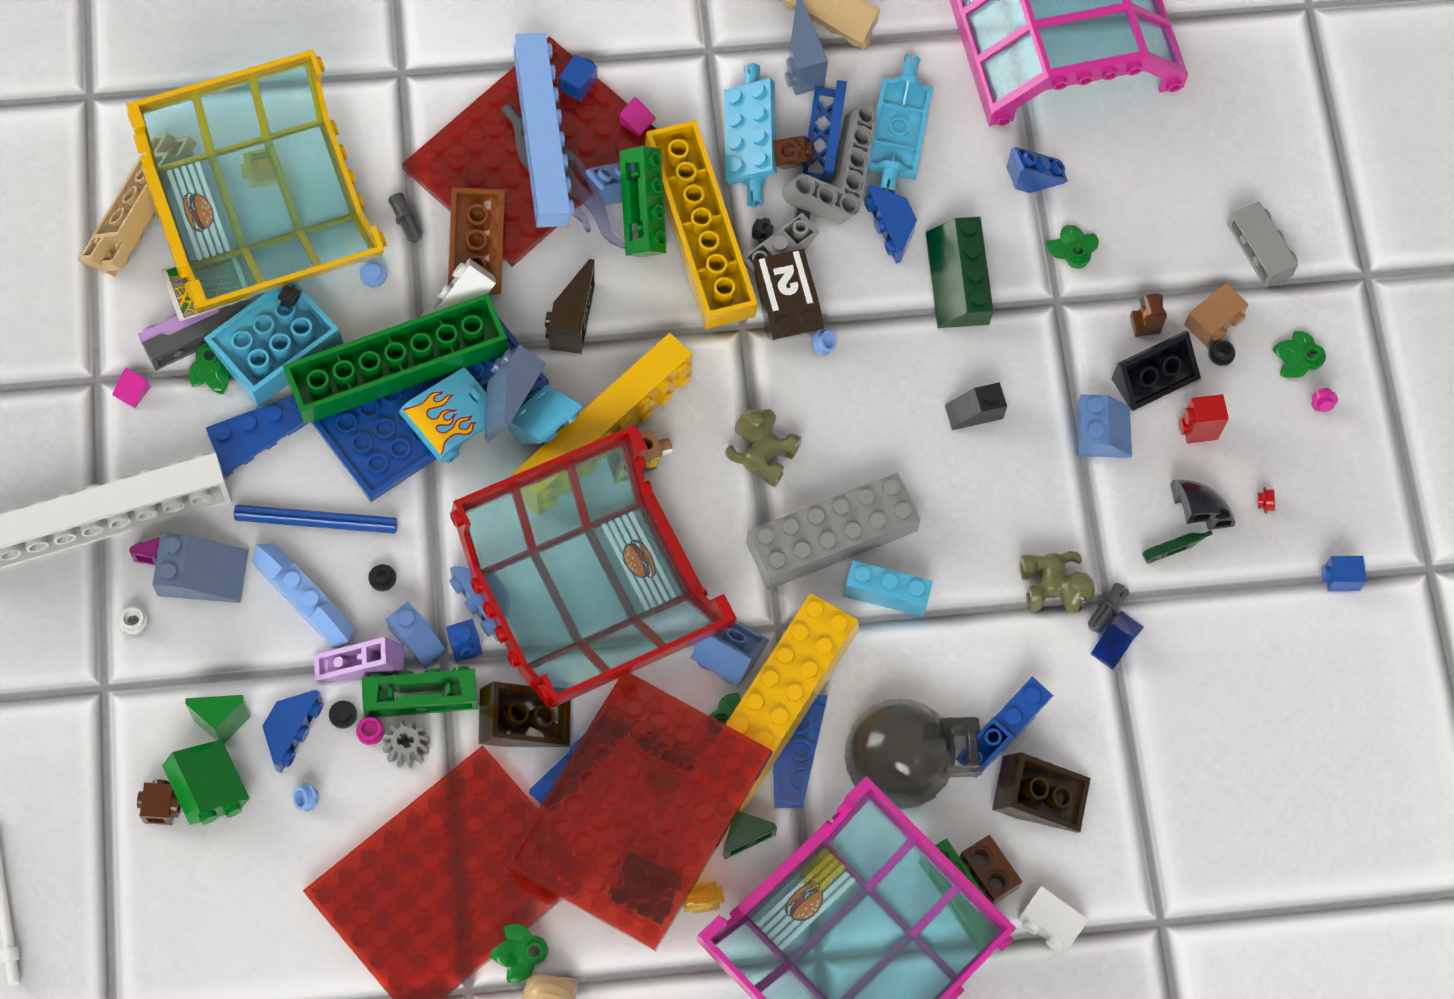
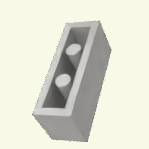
(1262, 244)

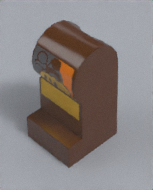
(1149, 317)

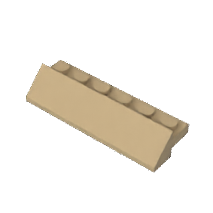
(847, 18)
(121, 225)

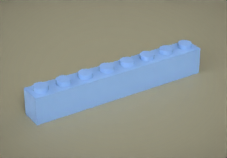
(541, 130)

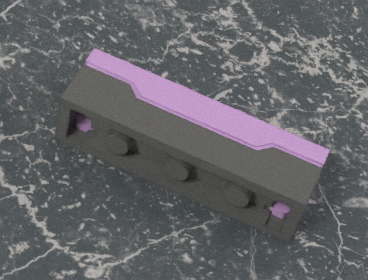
(177, 340)

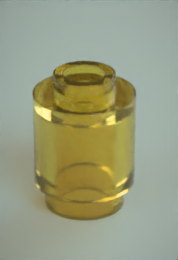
(704, 898)

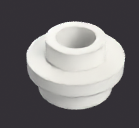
(130, 613)

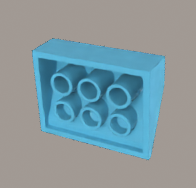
(268, 336)

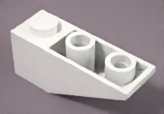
(468, 282)

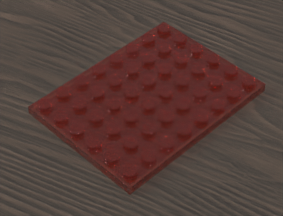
(482, 154)
(639, 810)
(432, 883)

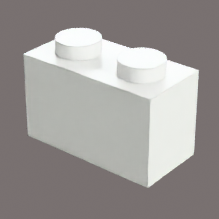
(1052, 920)

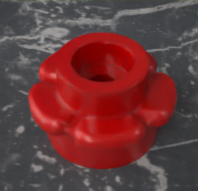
(1266, 500)

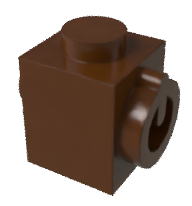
(794, 152)
(158, 803)

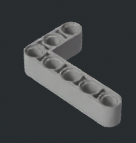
(844, 196)

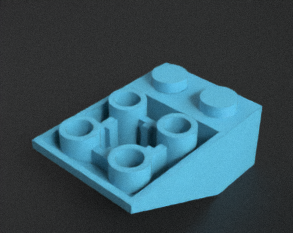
(542, 415)

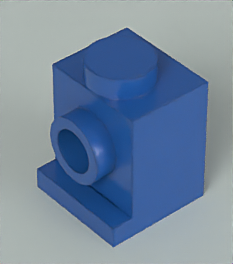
(464, 640)

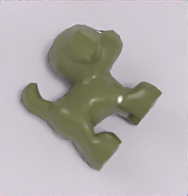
(756, 427)
(1073, 589)

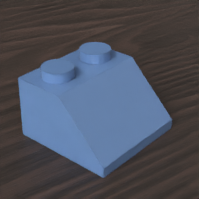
(1103, 427)
(730, 652)

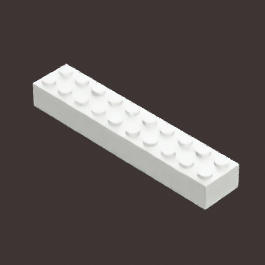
(111, 509)

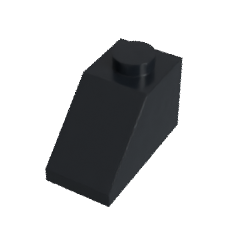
(977, 406)

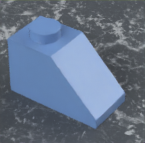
(415, 634)

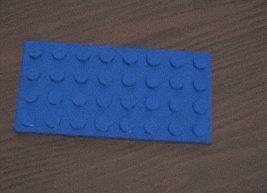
(378, 442)

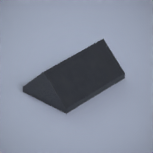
(1157, 371)

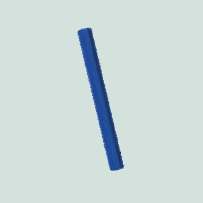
(315, 519)

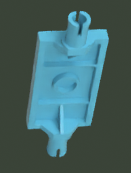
(900, 125)
(750, 133)

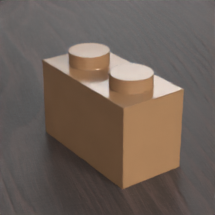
(1216, 314)

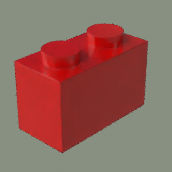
(1204, 419)

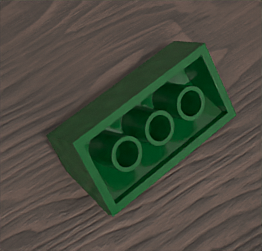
(959, 273)

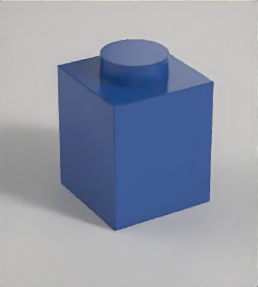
(578, 77)
(1344, 573)

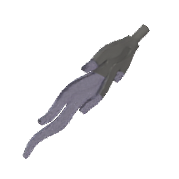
(578, 191)

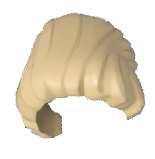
(549, 987)

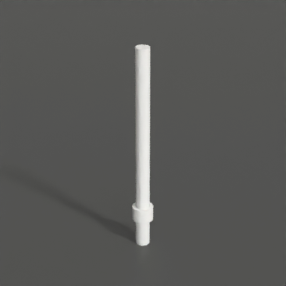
(9, 953)

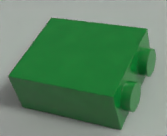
(206, 782)

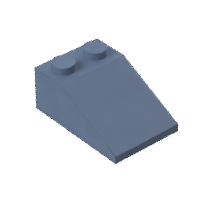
(806, 57)
(508, 388)
(199, 569)

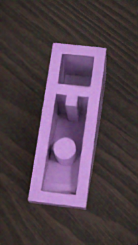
(360, 660)

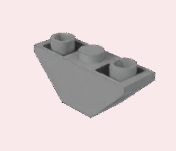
(793, 236)

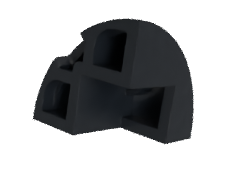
(1202, 504)

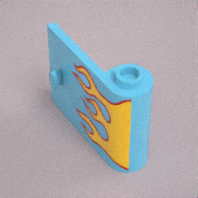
(447, 414)

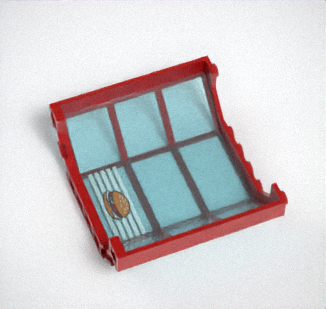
(583, 569)

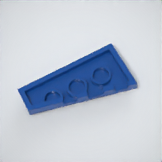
(250, 433)
(795, 762)

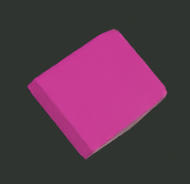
(636, 117)
(131, 388)

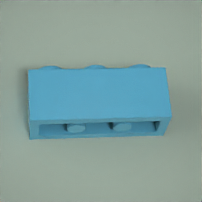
(888, 588)

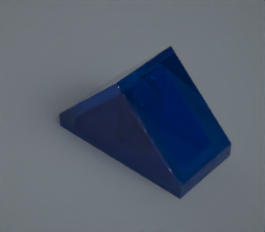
(1117, 640)

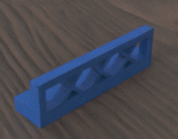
(833, 130)

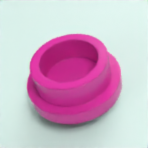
(1324, 400)
(370, 730)

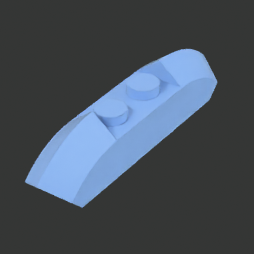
(302, 594)

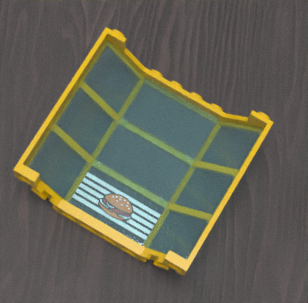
(251, 181)

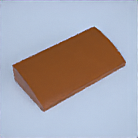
(477, 231)

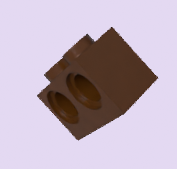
(996, 867)

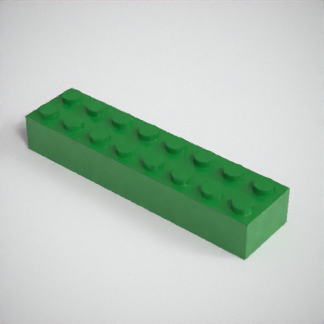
(396, 358)

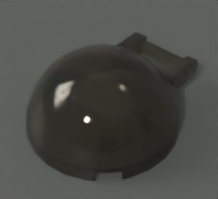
(909, 750)

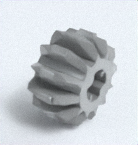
(395, 744)

